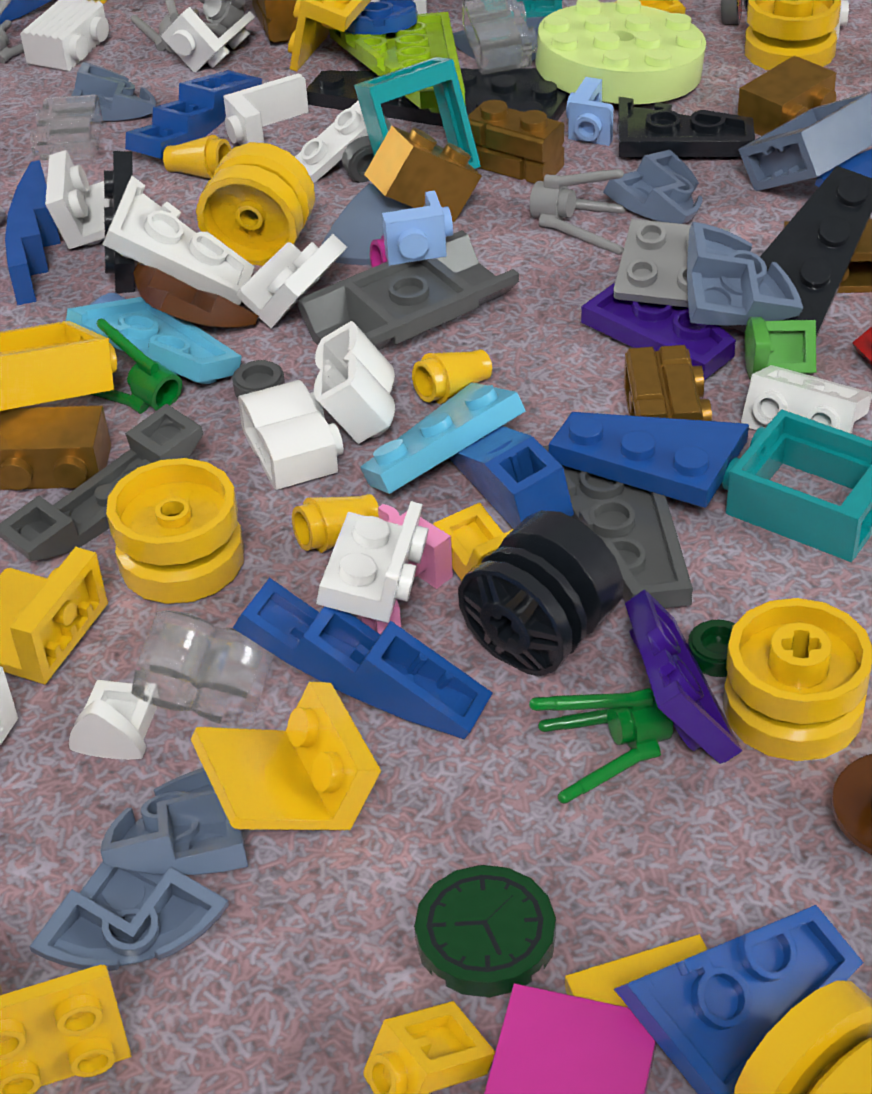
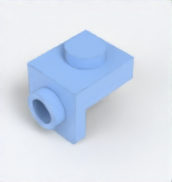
(588, 116)
(417, 232)

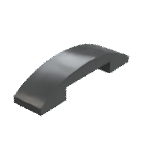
(52, 530)

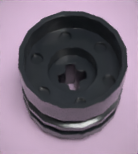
(541, 592)

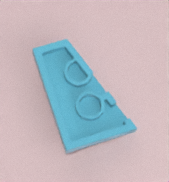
(162, 338)

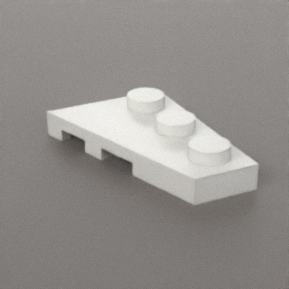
(162, 241)

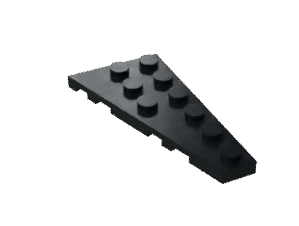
(519, 88)

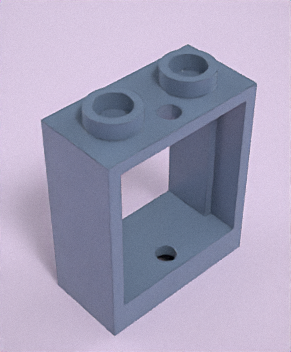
(810, 143)

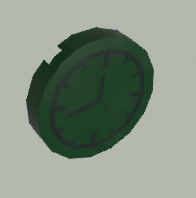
(485, 930)

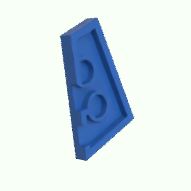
(651, 453)
(726, 999)

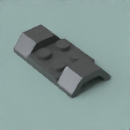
(406, 297)

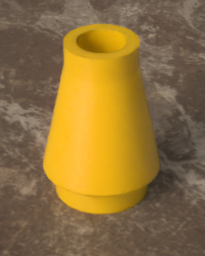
(197, 156)
(446, 373)
(321, 519)

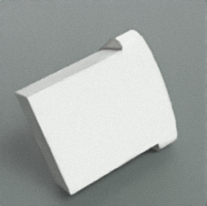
(112, 723)

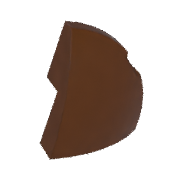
(187, 302)

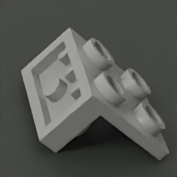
(654, 264)

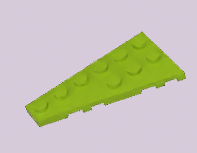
(394, 51)

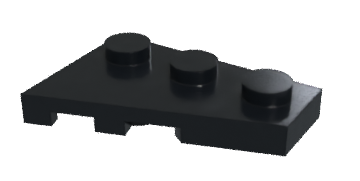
(687, 136)
(114, 187)

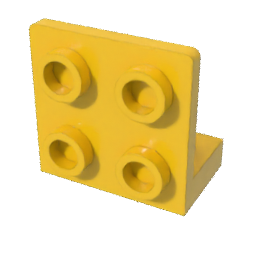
(314, 22)
(48, 615)
(292, 777)
(60, 1031)

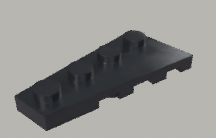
(822, 241)

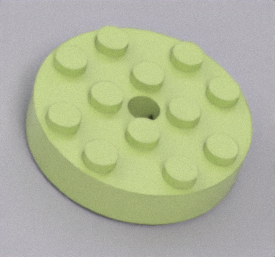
(627, 45)

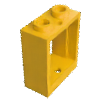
(53, 364)

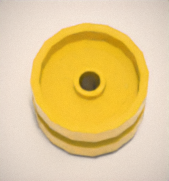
(791, 28)
(256, 201)
(176, 530)
(797, 679)
(816, 1047)

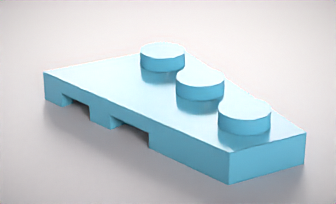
(441, 434)

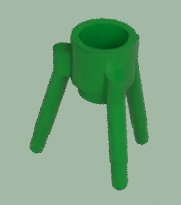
(148, 379)
(631, 721)

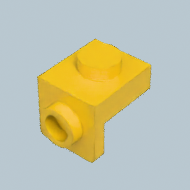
(472, 537)

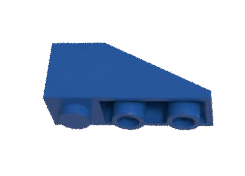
(515, 475)

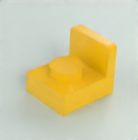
(427, 1052)

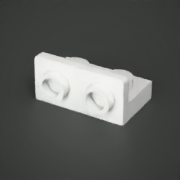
(75, 204)
(287, 278)
(805, 396)
(372, 564)

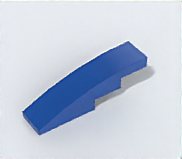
(190, 117)
(28, 231)
(376, 668)

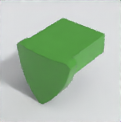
(780, 344)

